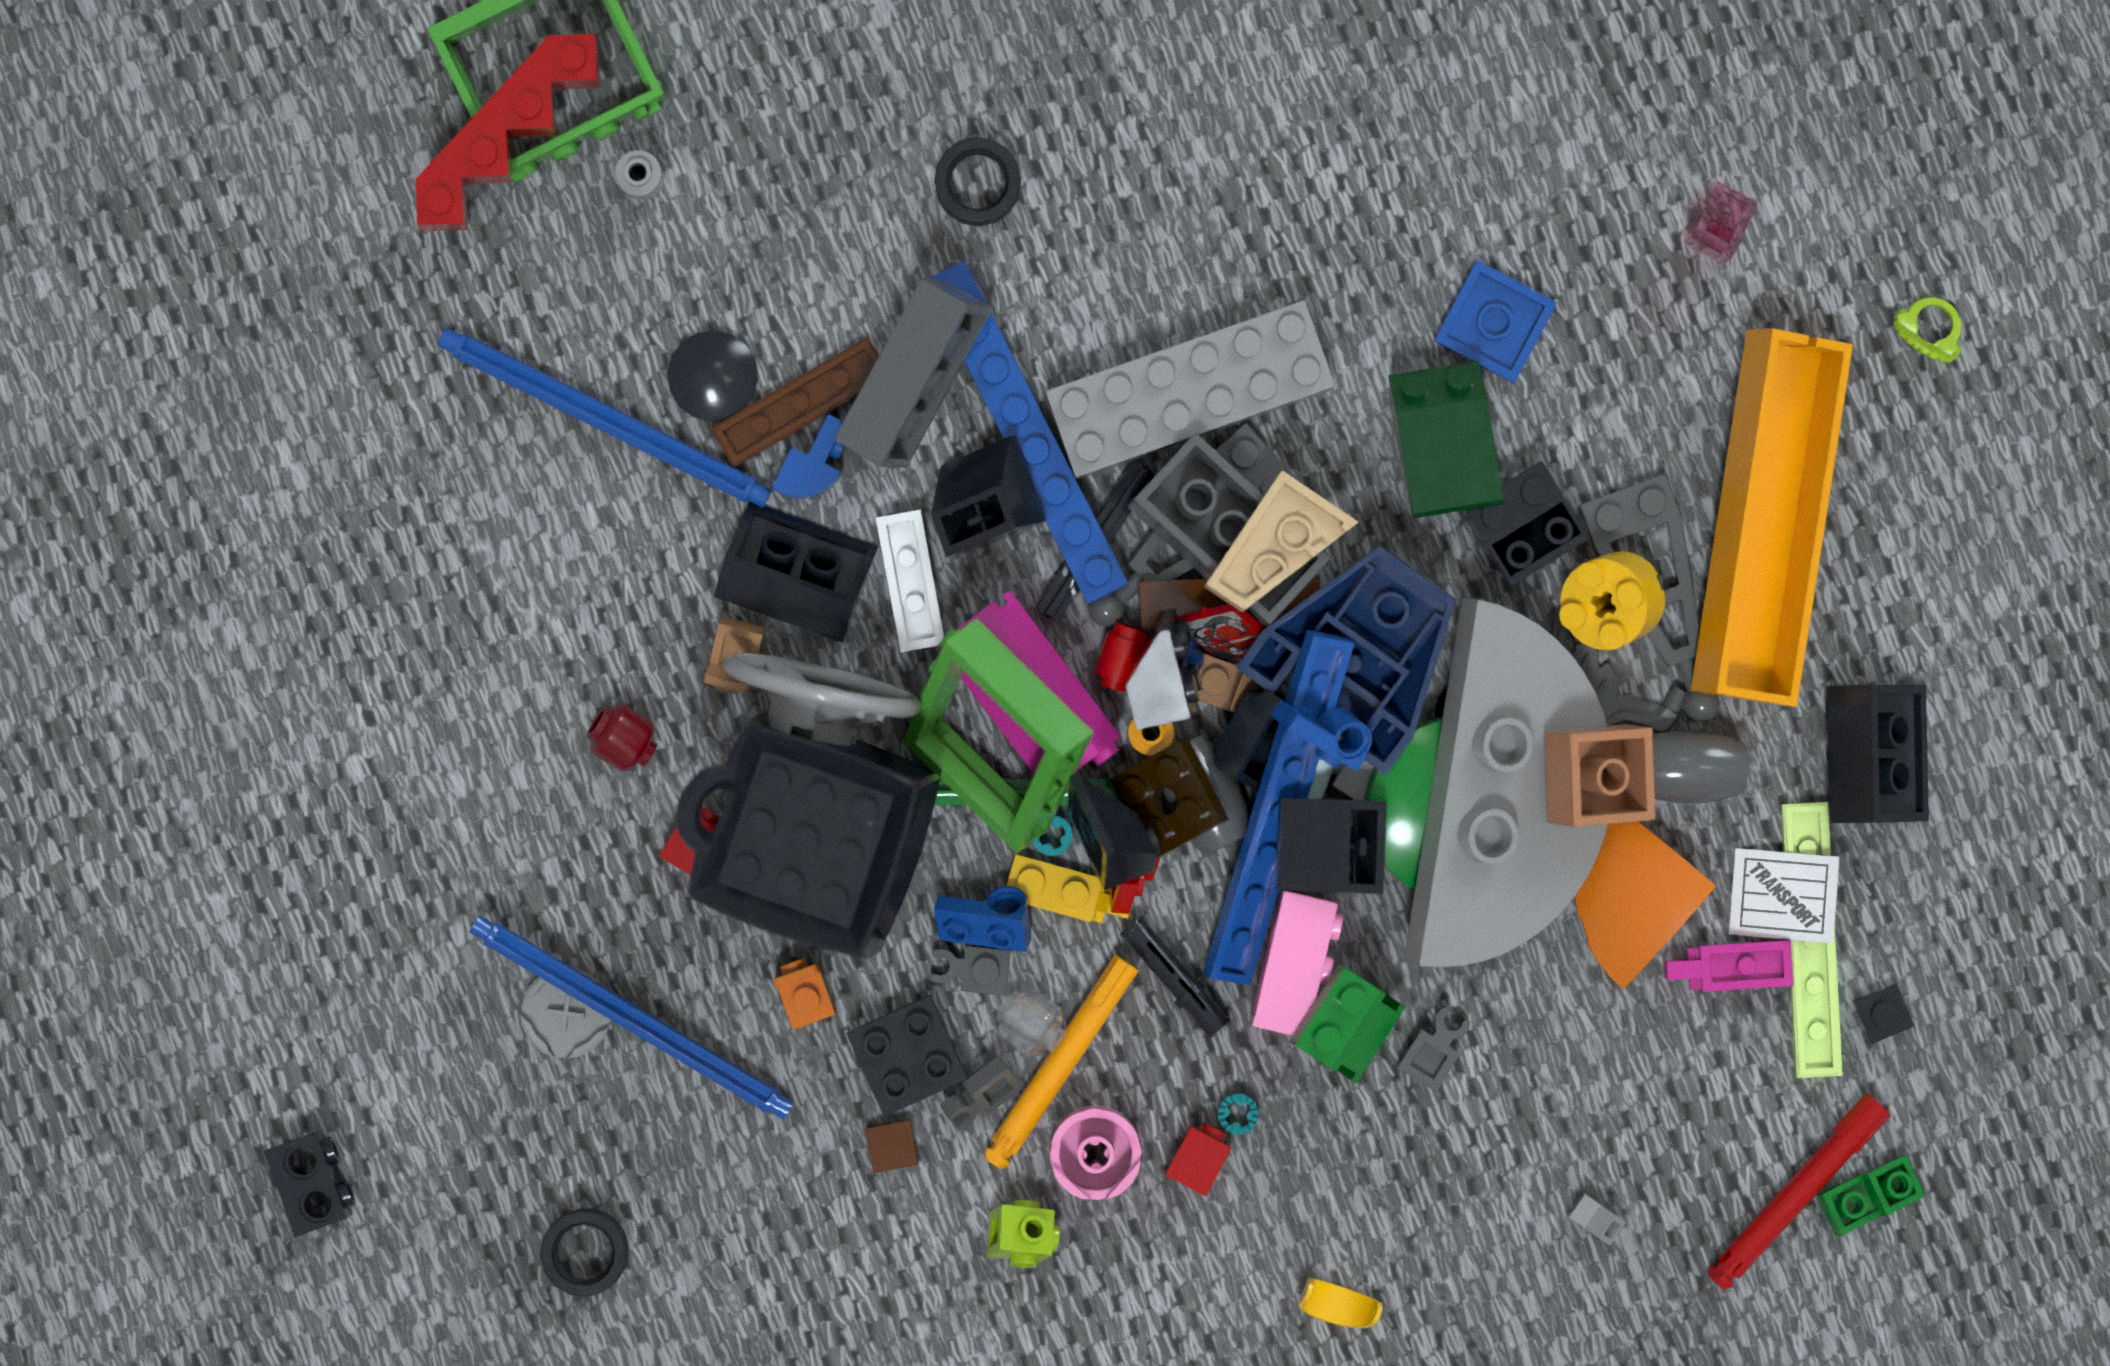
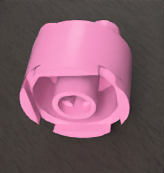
(1095, 1179)

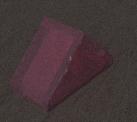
(1721, 224)

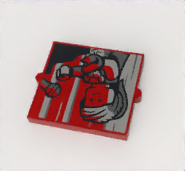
(1223, 631)

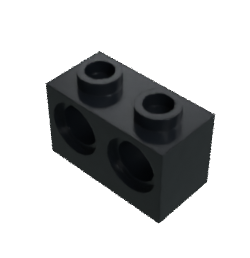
(297, 1186)

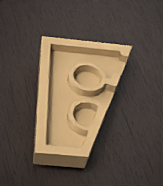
(1276, 541)

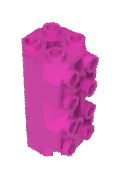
(1026, 641)

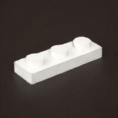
(910, 580)

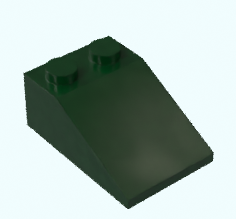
(1445, 439)

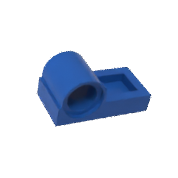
(1325, 734)
(995, 923)

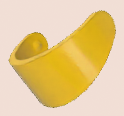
(1339, 1305)

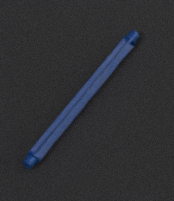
(604, 417)
(631, 1017)

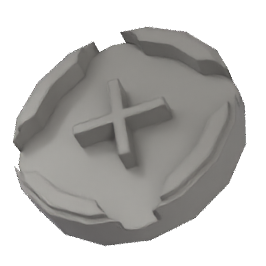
(560, 1022)

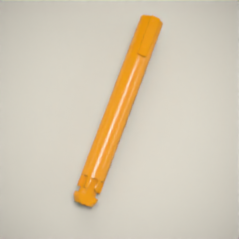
(1061, 1062)

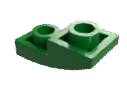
(1870, 1195)

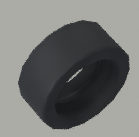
(968, 148)
(557, 1273)

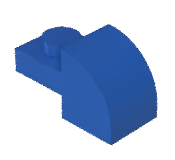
(809, 475)

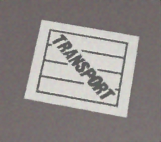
(1784, 895)

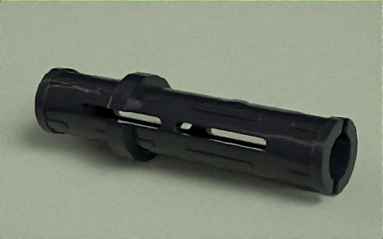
(1209, 1019)

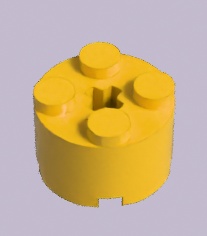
(1590, 612)

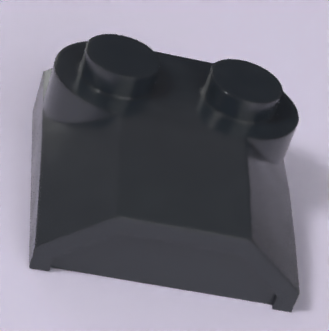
(1248, 738)

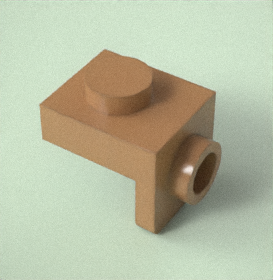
(730, 638)

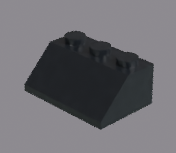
(795, 571)
(1877, 753)

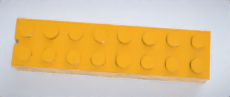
(1771, 517)

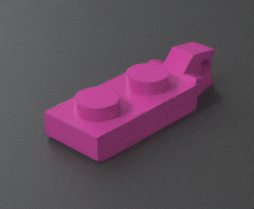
(1734, 966)

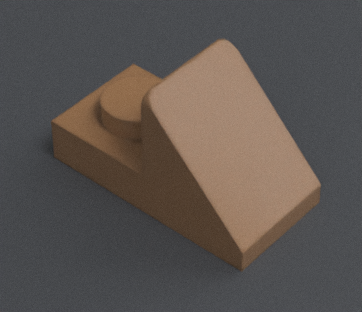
(1224, 684)

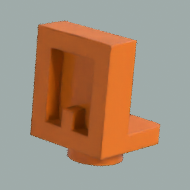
(804, 993)

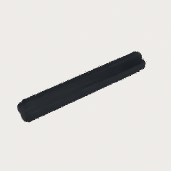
(1110, 520)

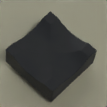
(907, 1055)

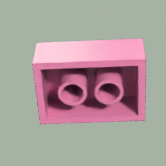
(1295, 961)

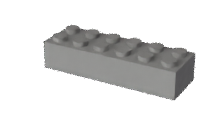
(1190, 390)

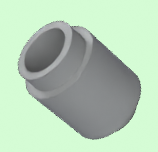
(649, 185)

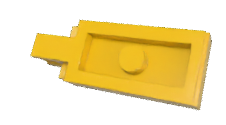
(1061, 889)

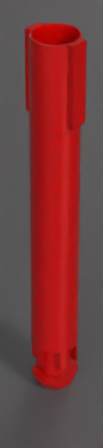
(1847, 1138)

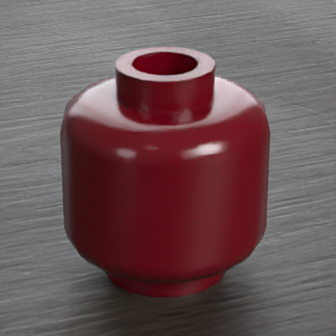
(622, 737)

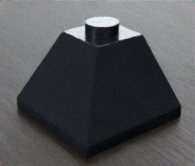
(1110, 834)

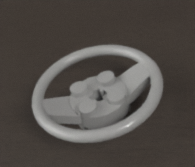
(819, 709)

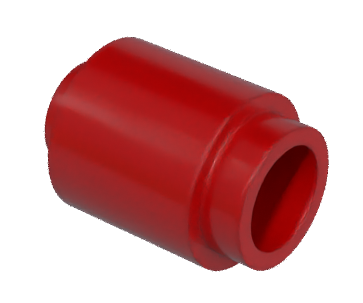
(1118, 654)

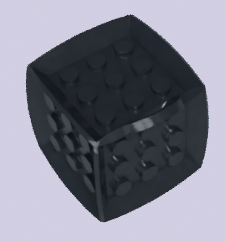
(809, 837)

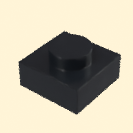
(1883, 1013)

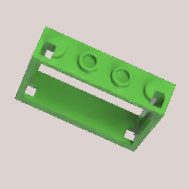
(565, 144)
(1028, 704)

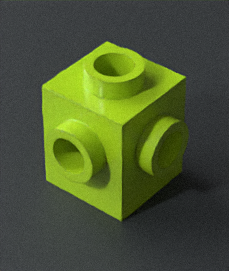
(1022, 1233)

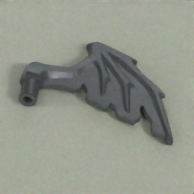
(1605, 684)

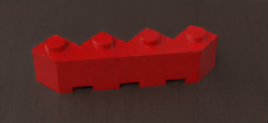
(517, 109)

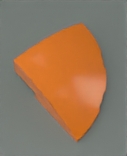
(1636, 899)

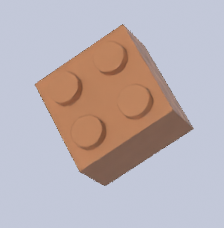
(1599, 775)

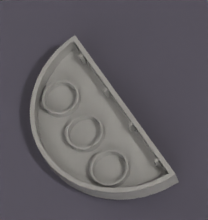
(1487, 855)

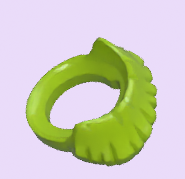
(1906, 324)

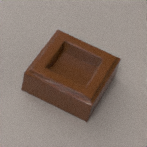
(891, 1146)

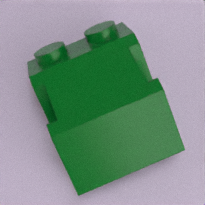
(1347, 1024)

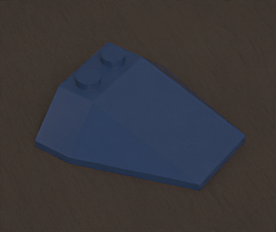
(1397, 635)

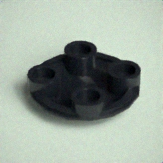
(712, 375)

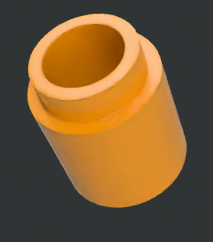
(1149, 748)

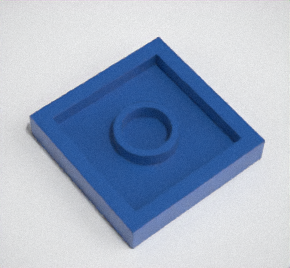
(1495, 321)

